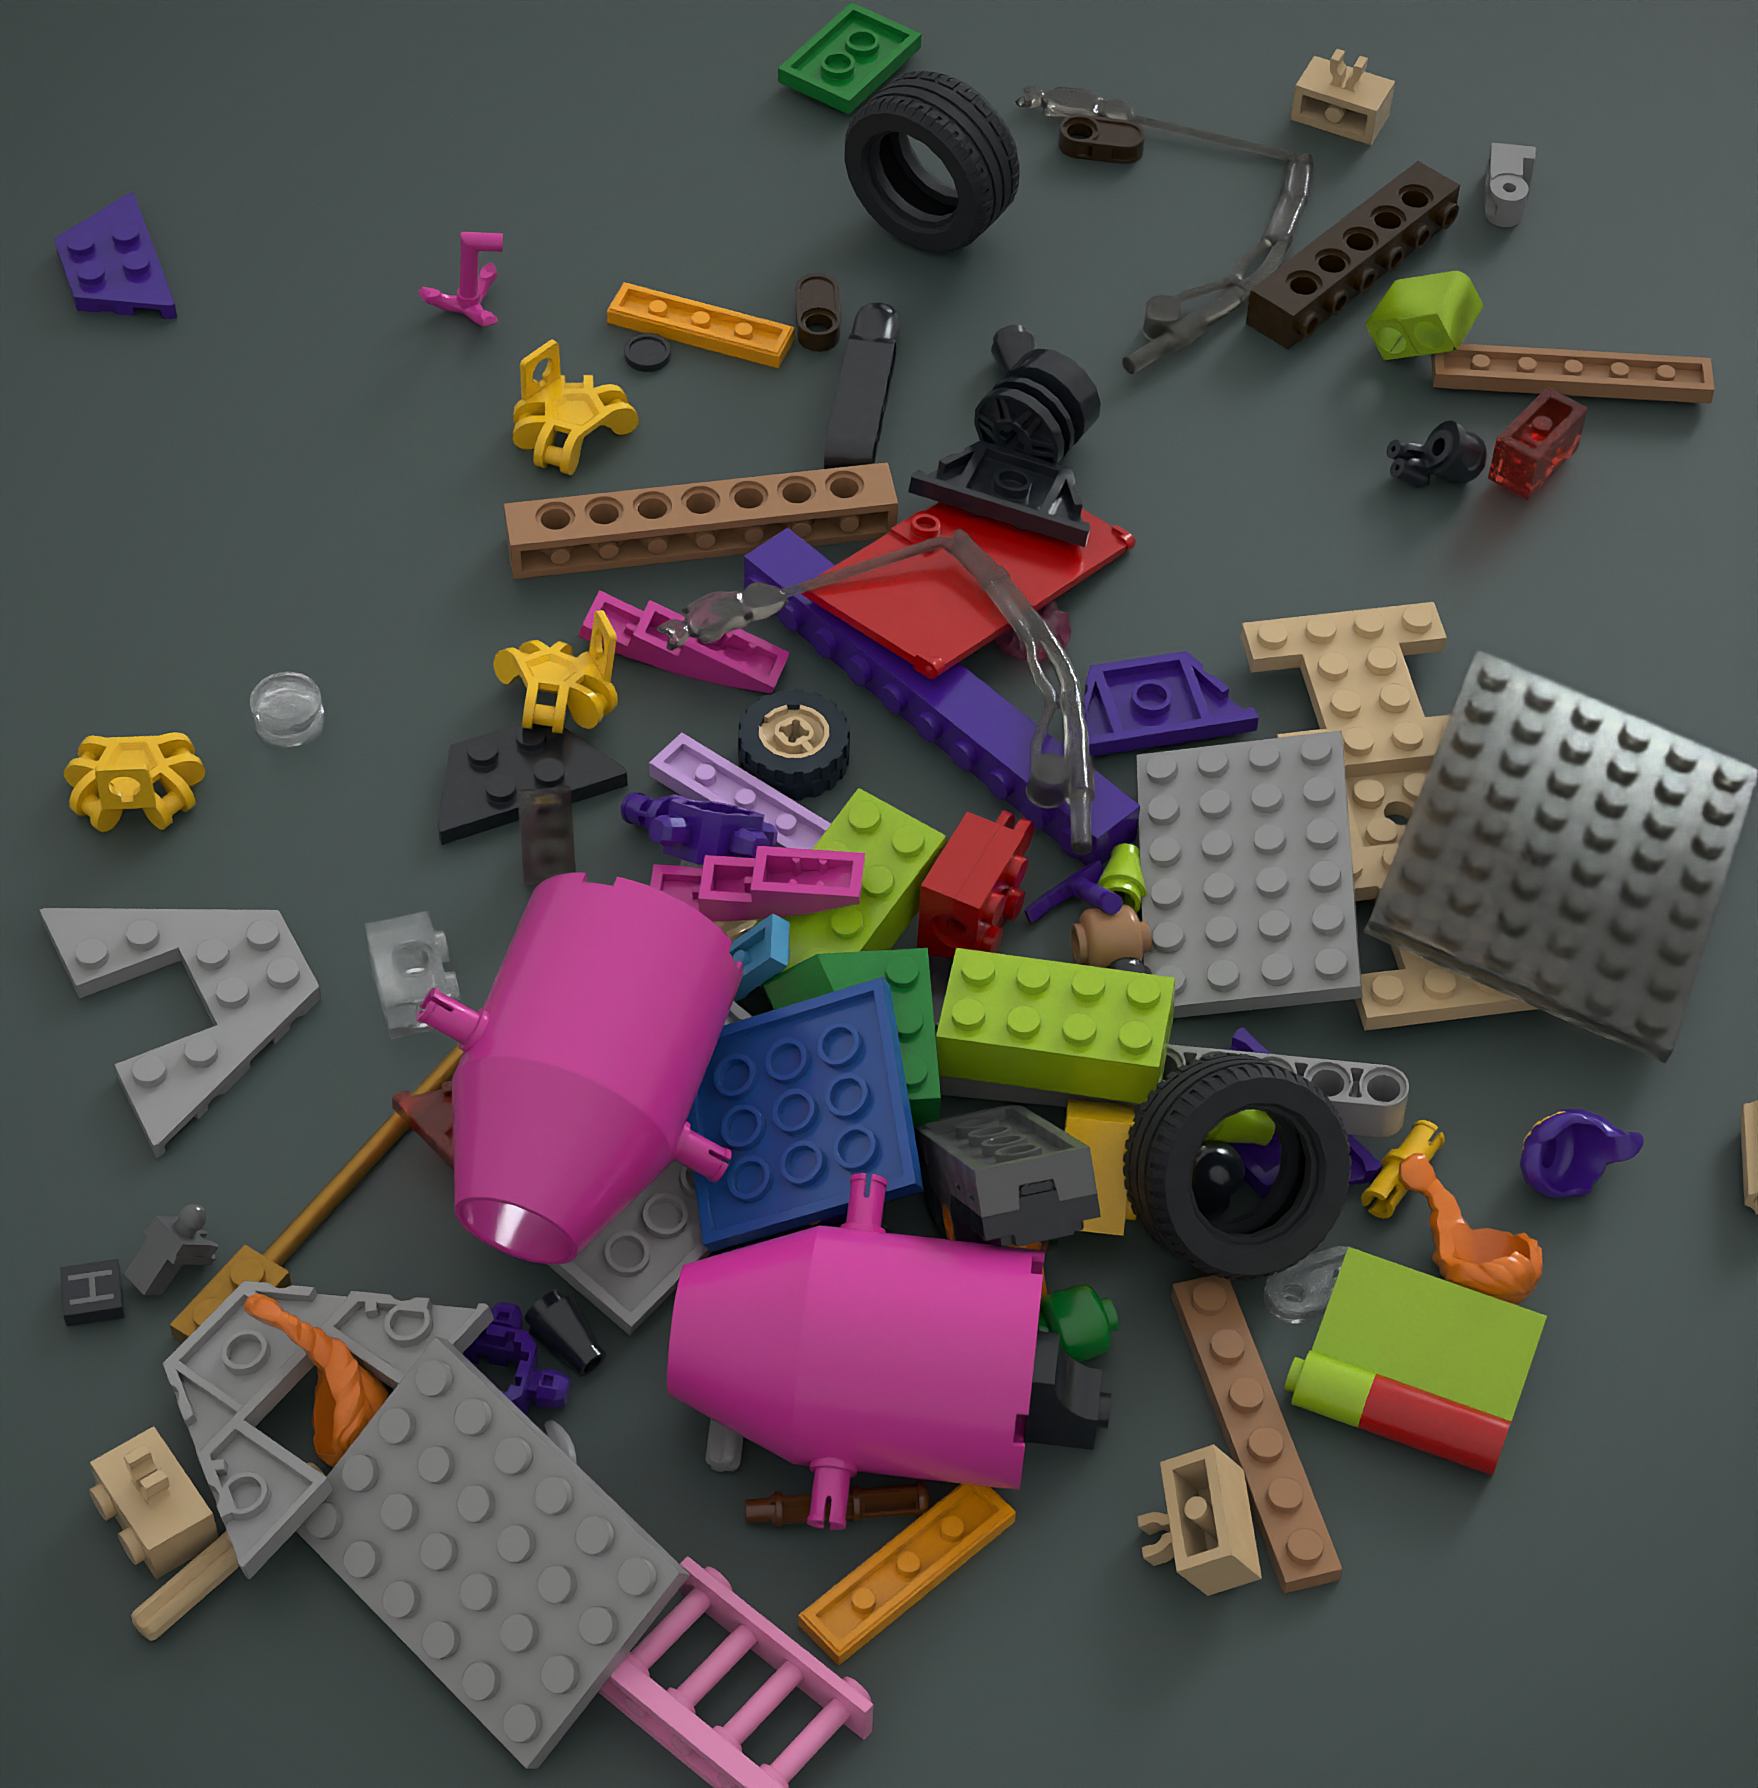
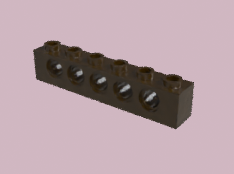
(1352, 255)

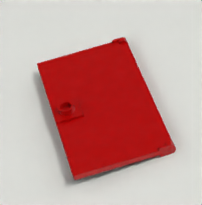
(933, 607)

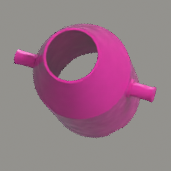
(584, 1063)
(864, 1351)

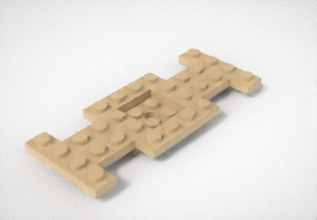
(1365, 690)

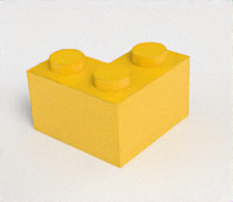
(1105, 1130)

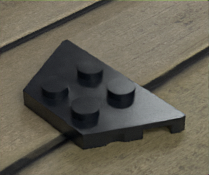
(1008, 488)
(491, 768)

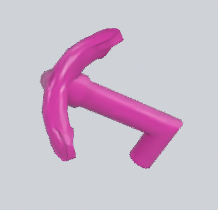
(471, 287)

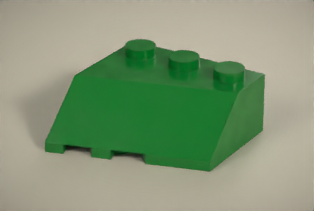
(911, 993)

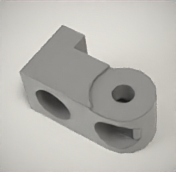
(1507, 183)

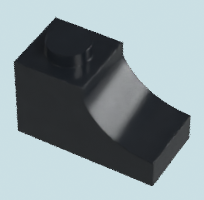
(1064, 1398)

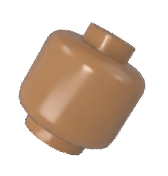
(1106, 937)

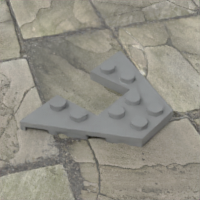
(241, 969)
(242, 1368)

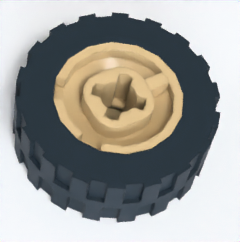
(799, 767)

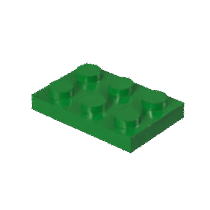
(849, 58)

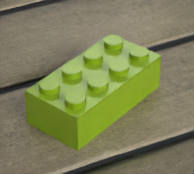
(896, 863)
(1055, 1026)

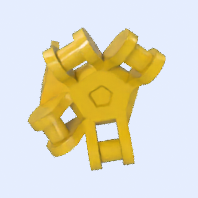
(564, 408)
(578, 681)
(121, 775)

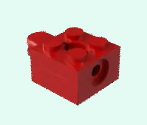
(974, 885)

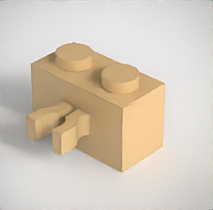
(1342, 98)
(153, 1502)
(1205, 1522)

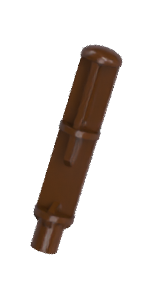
(862, 1503)

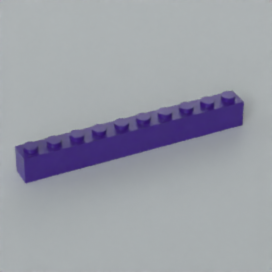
(952, 710)

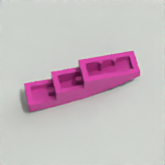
(731, 661)
(772, 882)

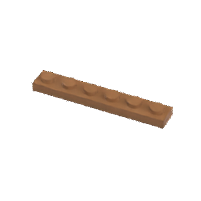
(1575, 373)
(1256, 1434)

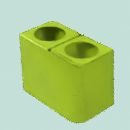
(1428, 311)

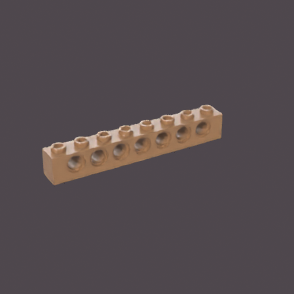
(698, 519)

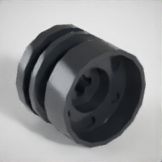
(1039, 406)

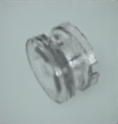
(287, 710)

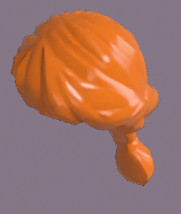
(1473, 1258)
(345, 1391)

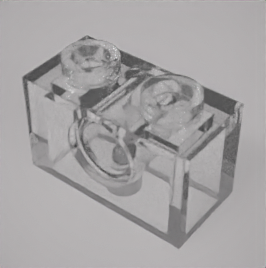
(406, 966)

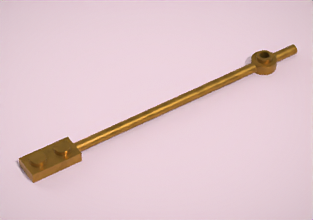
(266, 1267)

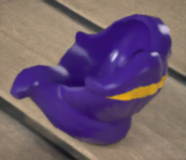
(1571, 1151)

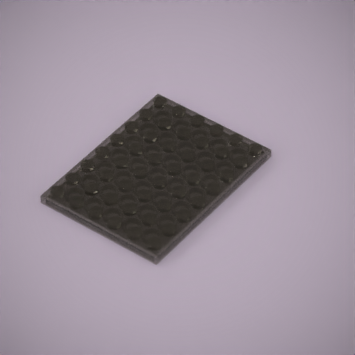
(1566, 856)

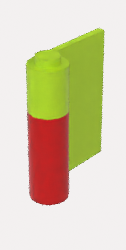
(1418, 1361)

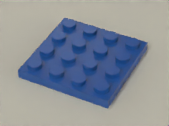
(803, 1108)

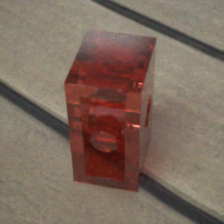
(1537, 443)

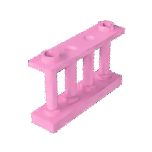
(717, 1751)

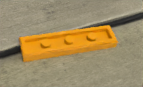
(701, 325)
(905, 1570)

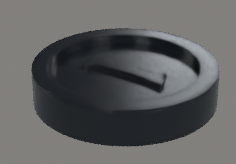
(647, 352)

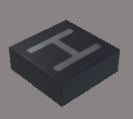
(92, 1292)

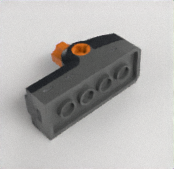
(1006, 1179)

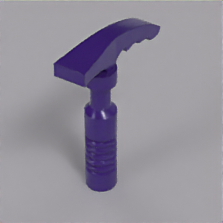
(1081, 885)

